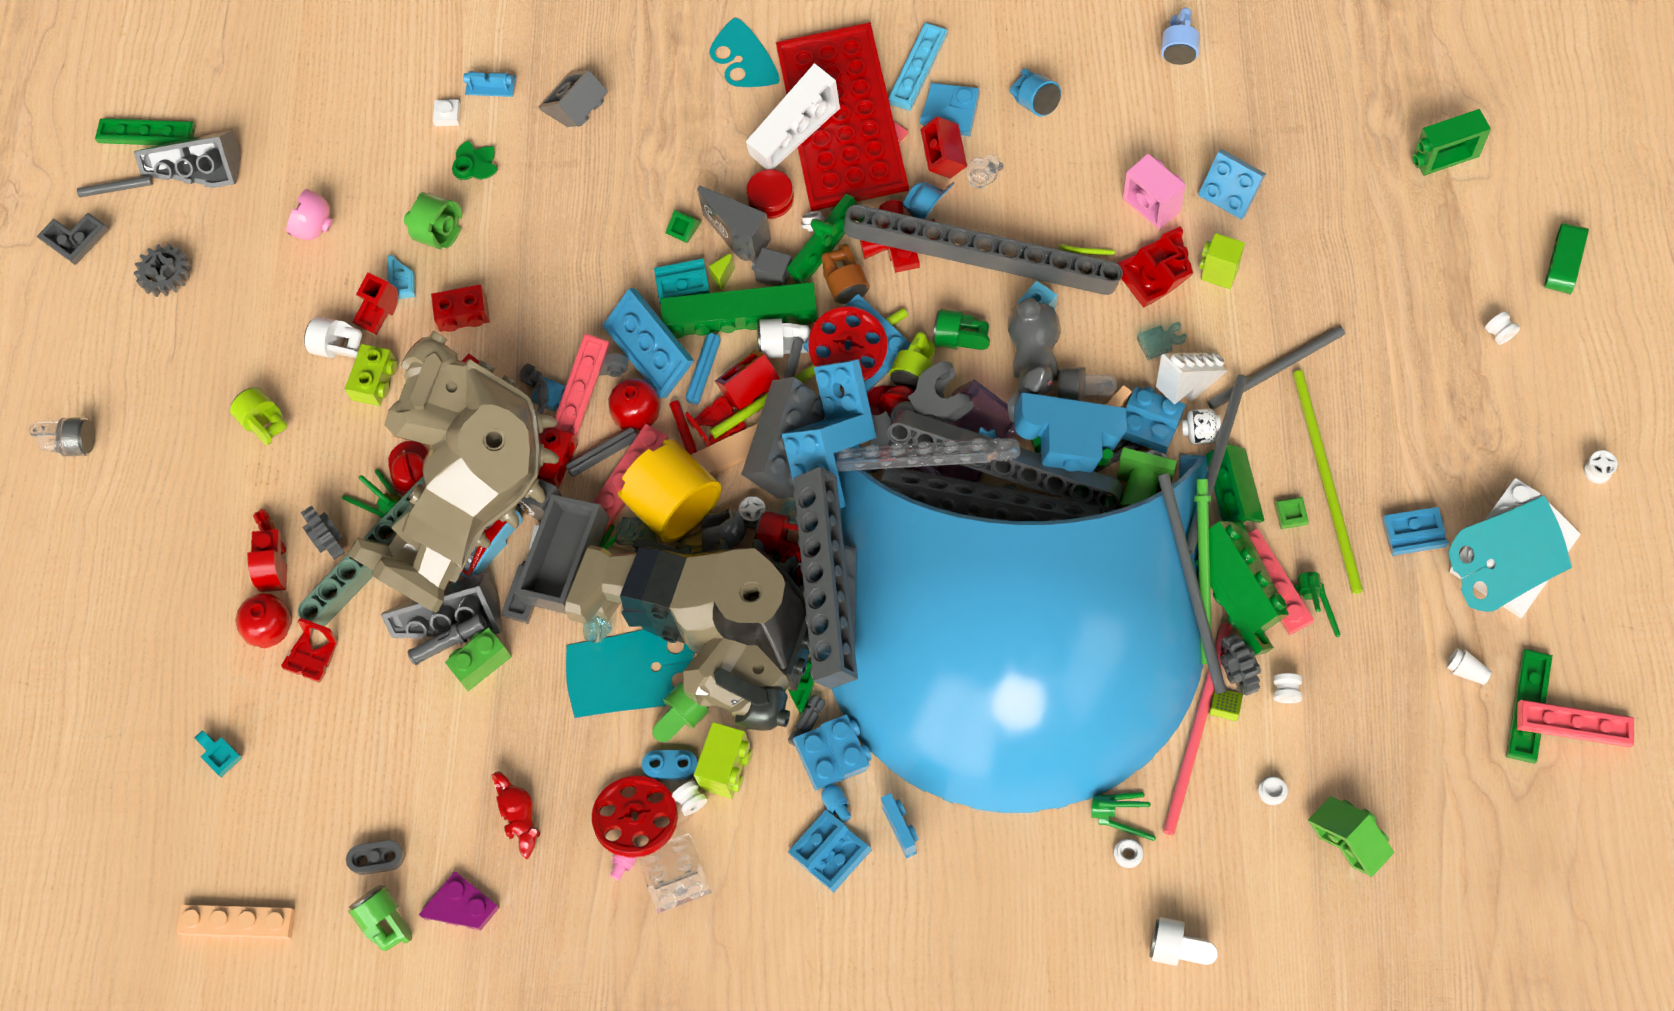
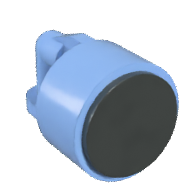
(1180, 40)

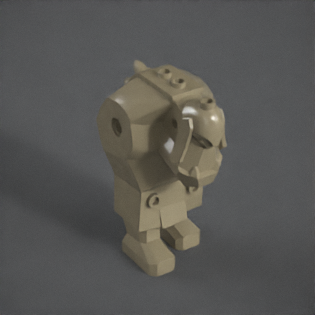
(474, 473)

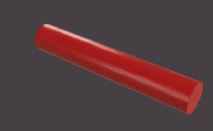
(683, 427)

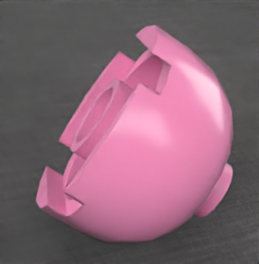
(309, 217)

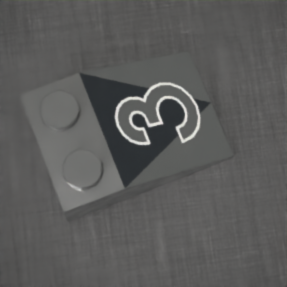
(737, 224)

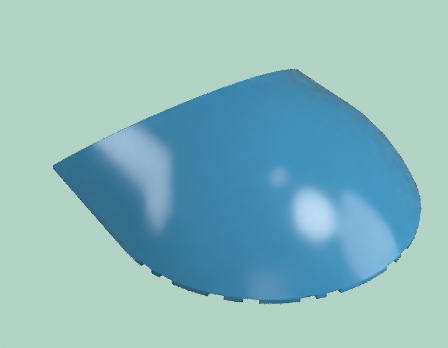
(1018, 652)

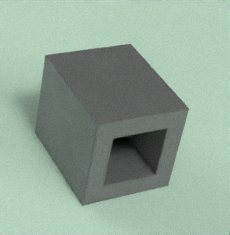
(771, 267)

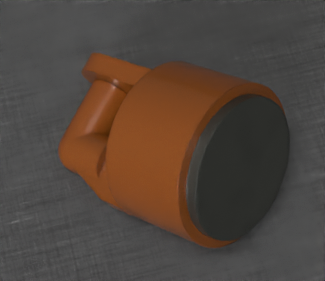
(844, 281)

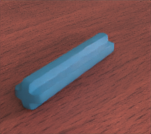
(703, 368)

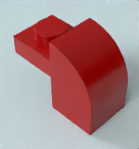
(379, 301)
(265, 564)

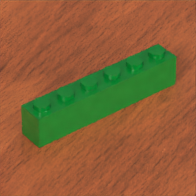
(739, 309)

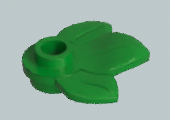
(476, 160)

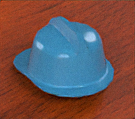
(923, 198)

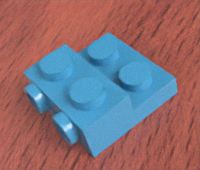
(1152, 419)
(832, 752)

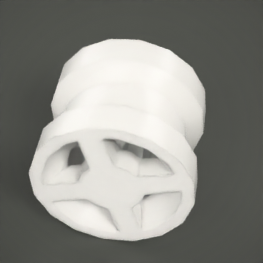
(1502, 328)
(1605, 461)
(751, 506)
(1287, 688)
(689, 798)

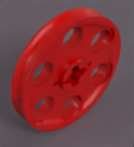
(844, 332)
(646, 812)

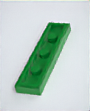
(143, 131)
(1531, 686)

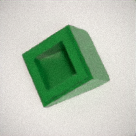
(682, 226)

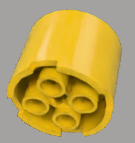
(669, 491)

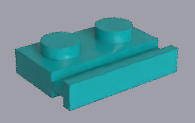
(682, 279)

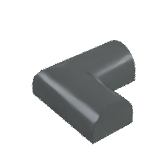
(76, 242)

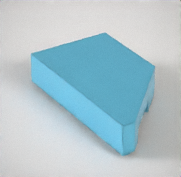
(401, 277)

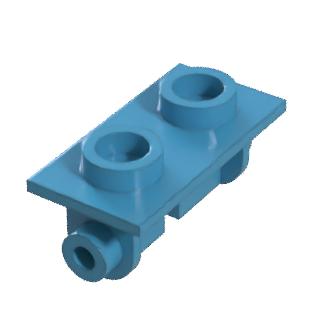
(489, 84)

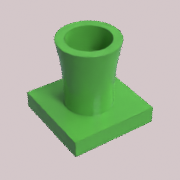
(1141, 474)

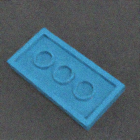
(648, 343)

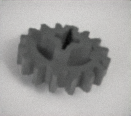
(162, 270)
(322, 532)
(1240, 664)

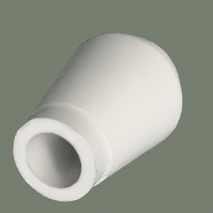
(1468, 667)

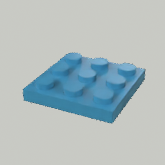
(895, 341)

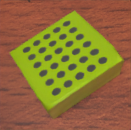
(722, 271)
(1226, 705)

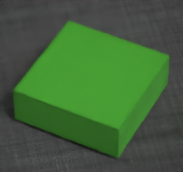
(1291, 513)

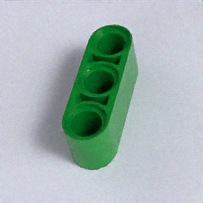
(1566, 258)

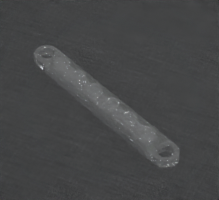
(926, 454)

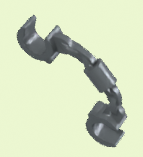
(531, 377)

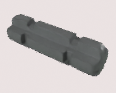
(807, 717)

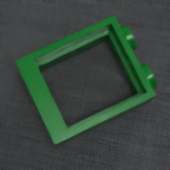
(1451, 142)

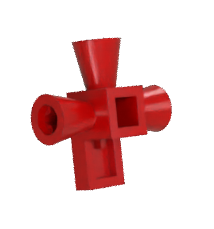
(901, 259)

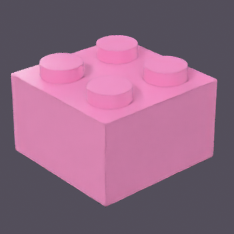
(1154, 191)

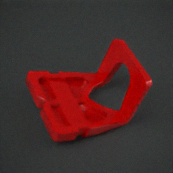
(713, 416)
(306, 660)

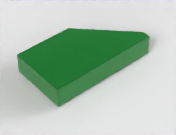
(803, 691)

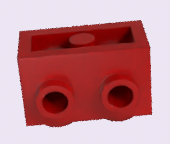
(943, 147)
(460, 308)
(747, 380)
(564, 446)

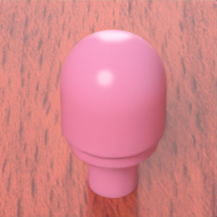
(621, 864)

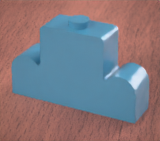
(1069, 430)

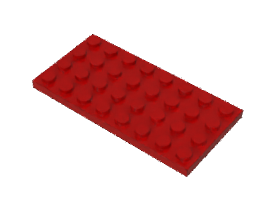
(858, 144)

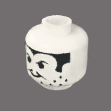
(1201, 426)

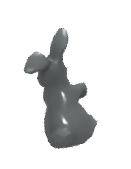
(1034, 333)

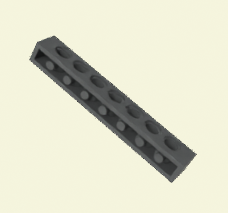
(983, 499)
(825, 579)

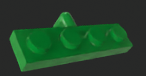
(825, 238)
(1258, 641)

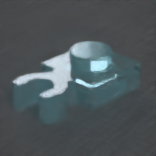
(1157, 341)

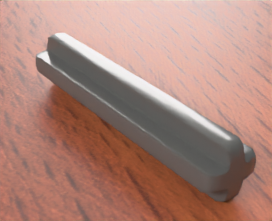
(601, 451)

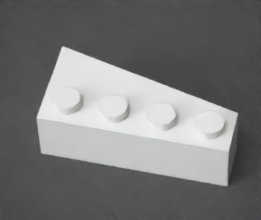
(795, 118)

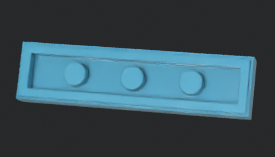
(917, 66)

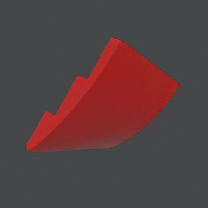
(1157, 268)

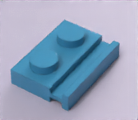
(1415, 531)
(905, 834)

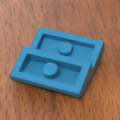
(829, 851)

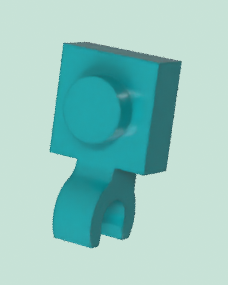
(218, 754)

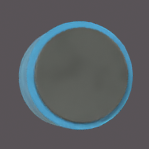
(1036, 93)

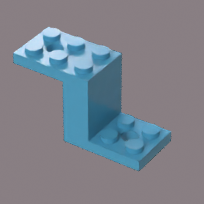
(846, 422)

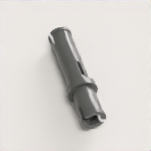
(441, 642)

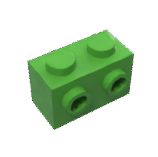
(477, 659)

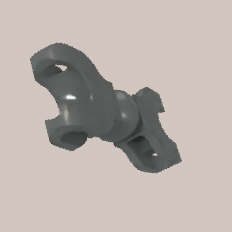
(926, 401)

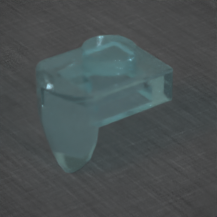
(631, 528)

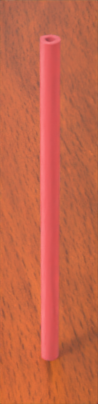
(1194, 741)

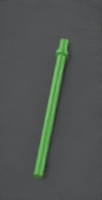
(1203, 550)

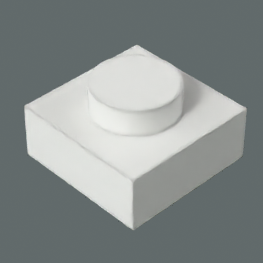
(446, 112)

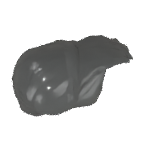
(715, 526)

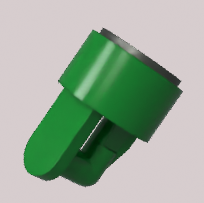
(949, 331)

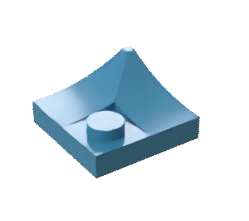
(953, 104)

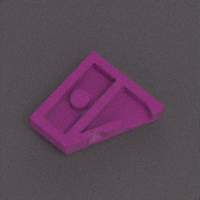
(460, 905)

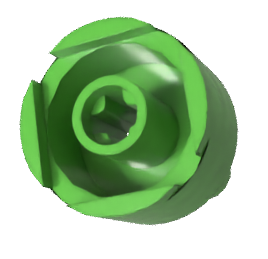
(433, 220)

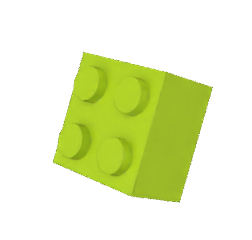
(723, 761)

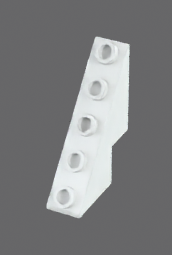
(1188, 374)

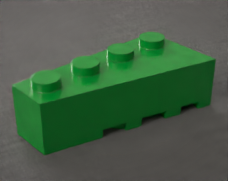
(1245, 576)

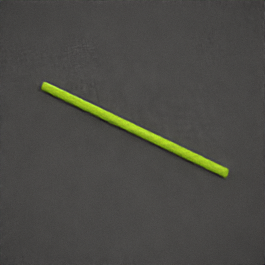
(802, 377)
(1328, 484)

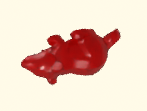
(517, 807)

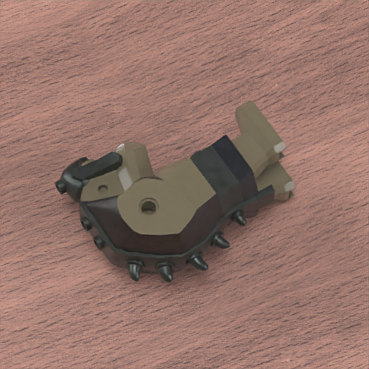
(724, 603)

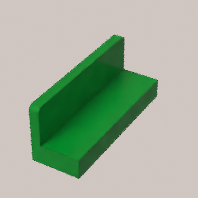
(1236, 487)

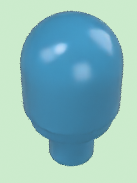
(836, 802)

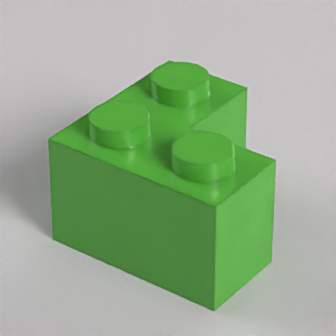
(1353, 833)

